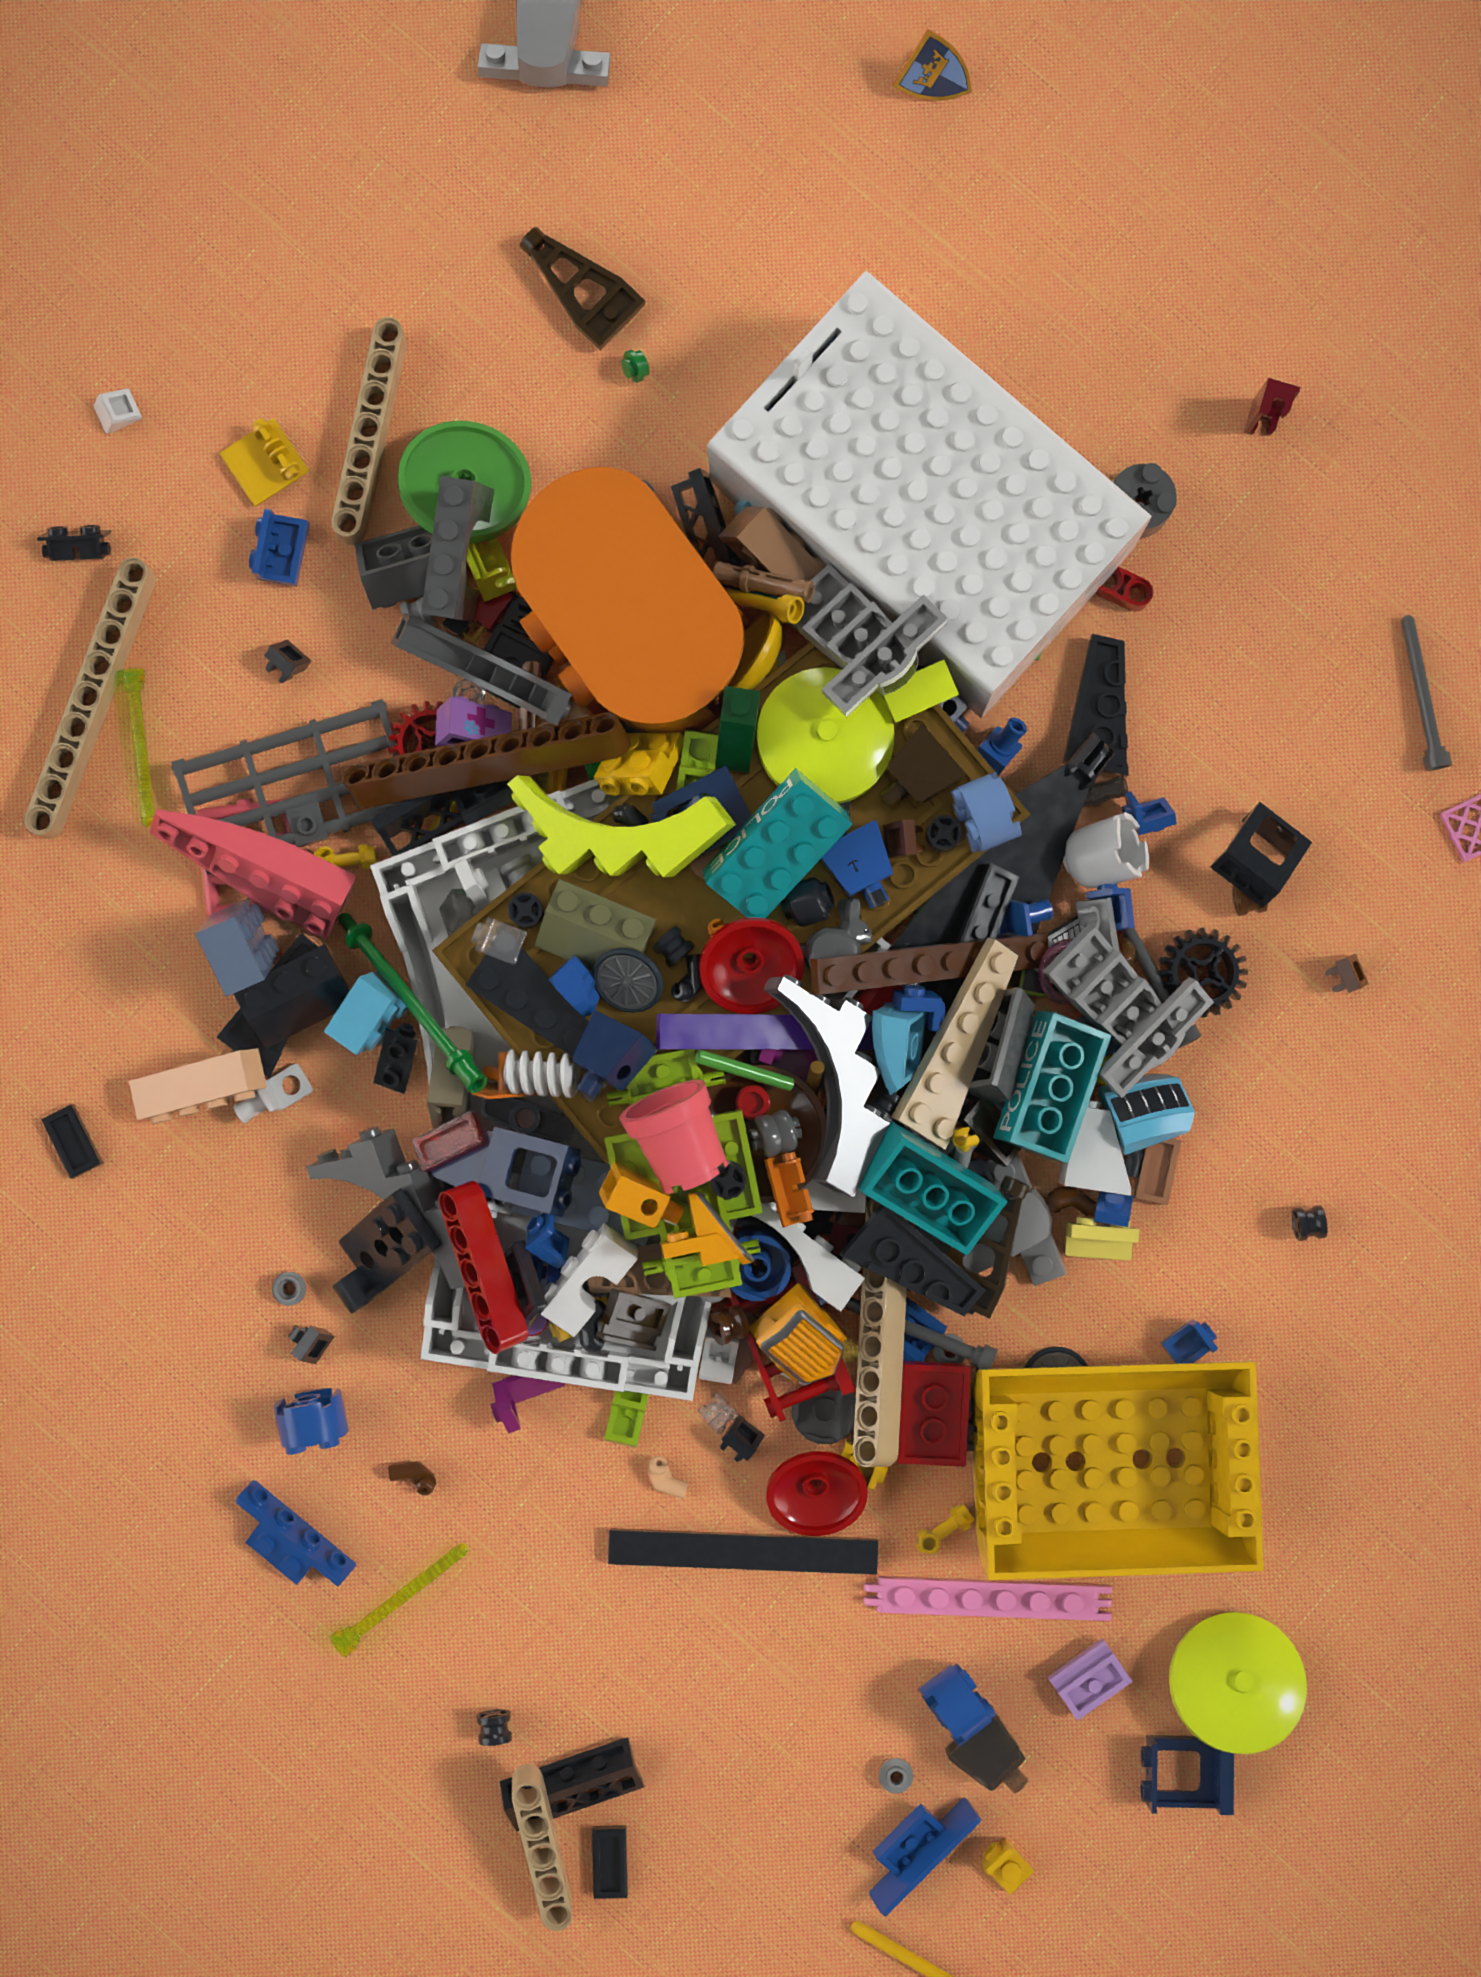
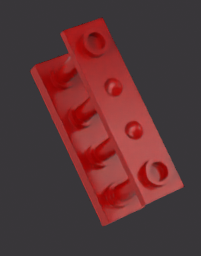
(774, 1404)

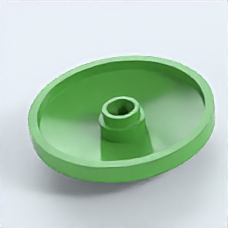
(468, 453)

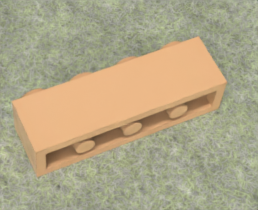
(198, 1084)

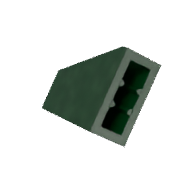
(737, 729)

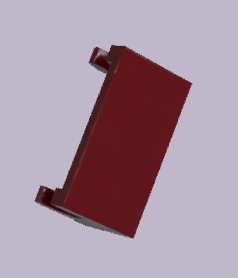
(1270, 403)

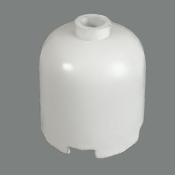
(1106, 852)

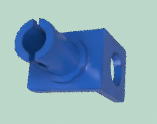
(1003, 744)
(1021, 915)

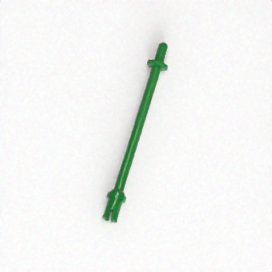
(459, 1061)

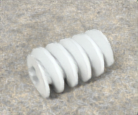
(541, 1075)

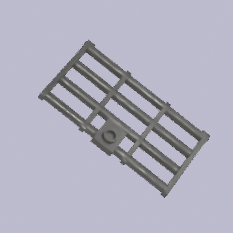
(302, 810)

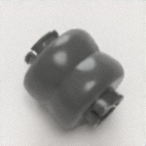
(775, 1133)

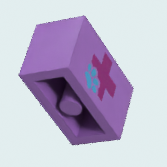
(464, 721)

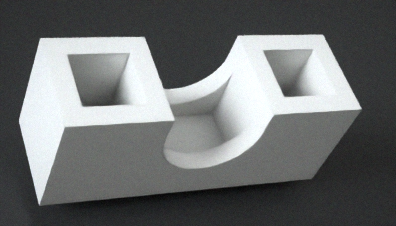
(603, 1255)

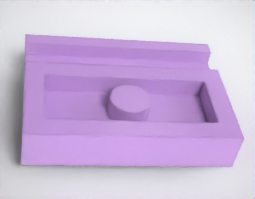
(1089, 1679)

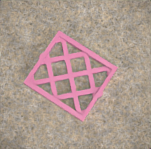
(1455, 836)

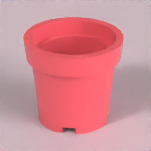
(677, 1134)

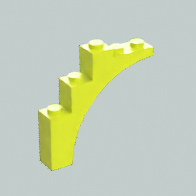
(666, 843)

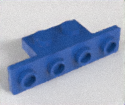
(289, 1540)
(917, 1849)

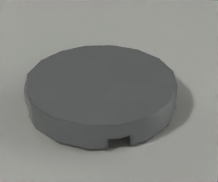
(825, 1417)

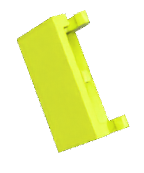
(490, 569)
(924, 689)

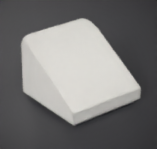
(116, 410)

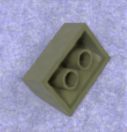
(590, 925)

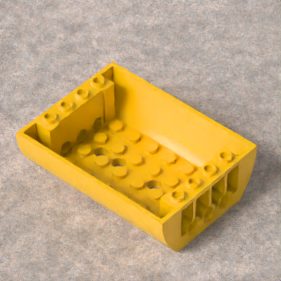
(1108, 1511)

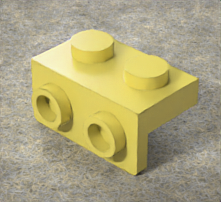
(1099, 1241)

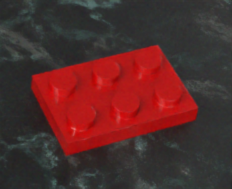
(934, 1413)

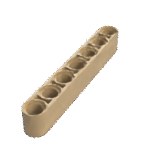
(369, 415)

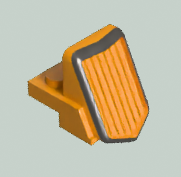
(710, 1239)
(800, 1337)

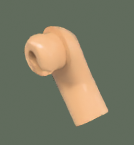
(662, 1479)

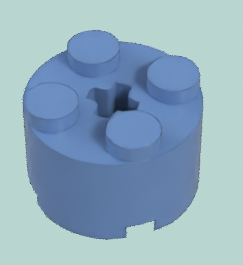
(986, 812)

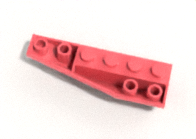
(262, 868)

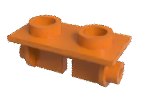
(784, 1175)

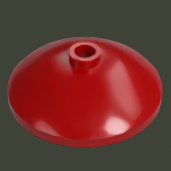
(739, 981)
(817, 1505)

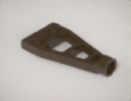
(609, 313)
(996, 1281)

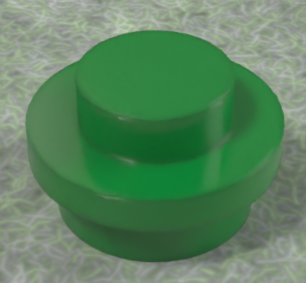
(635, 365)

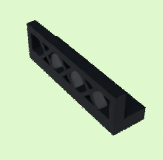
(710, 510)
(414, 811)
(574, 1775)

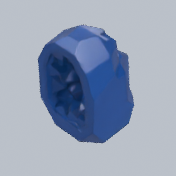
(576, 985)

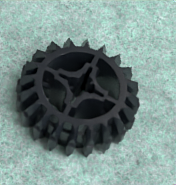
(1190, 964)

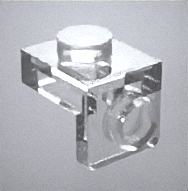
(498, 940)

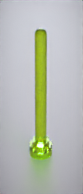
(132, 682)
(346, 1639)

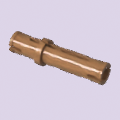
(750, 579)

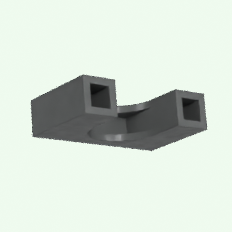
(457, 511)

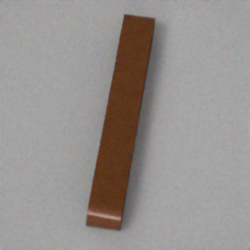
(487, 760)

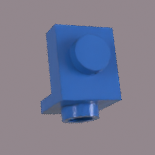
(1151, 816)
(1121, 904)
(918, 999)
(1113, 1209)
(547, 1241)
(1190, 1342)

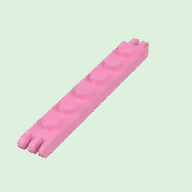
(989, 1598)

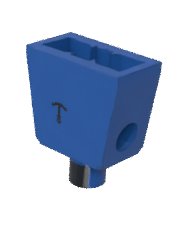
(860, 864)

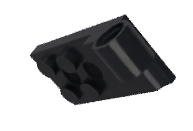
(382, 1251)

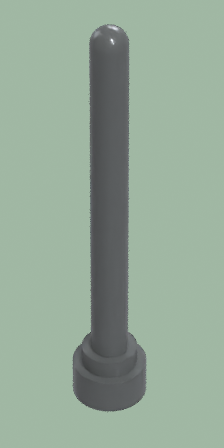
(1436, 755)
(1155, 980)
(981, 1356)

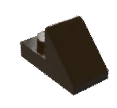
(983, 1121)

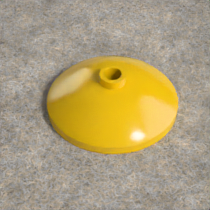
(759, 652)

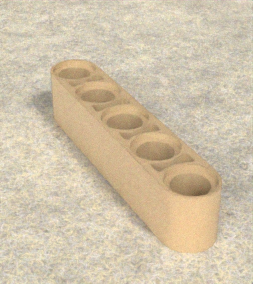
(545, 1861)

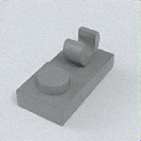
(1099, 914)

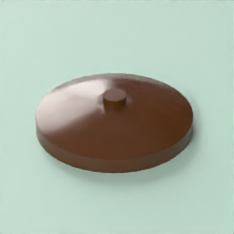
(798, 1102)

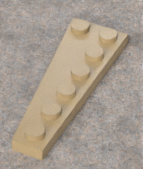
(947, 1069)

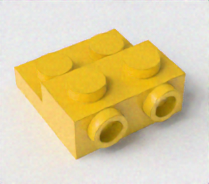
(643, 767)

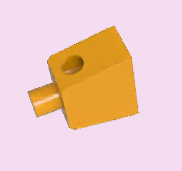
(627, 1190)

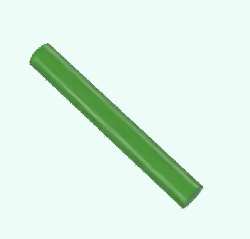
(744, 1070)

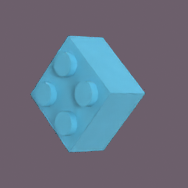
(366, 1014)

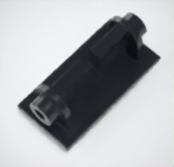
(62, 542)
(396, 1058)

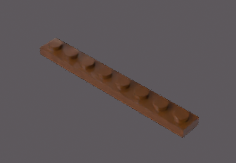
(915, 964)

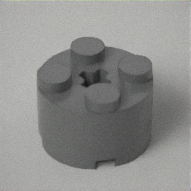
(1152, 486)

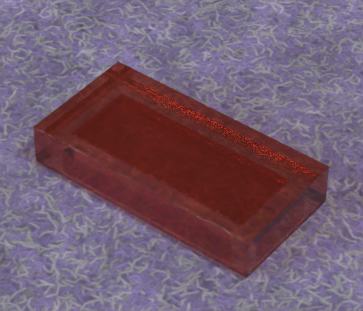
(449, 1141)

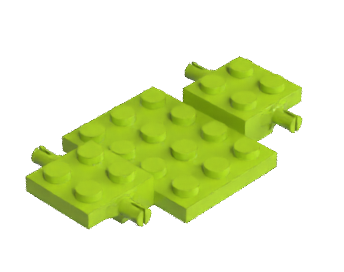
(685, 1271)

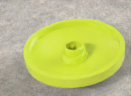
(810, 734)
(1237, 1683)

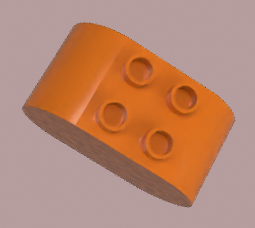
(625, 602)

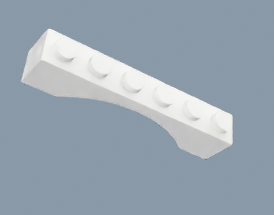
(827, 1275)

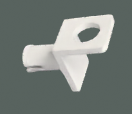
(274, 1096)

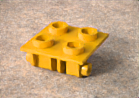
(264, 461)

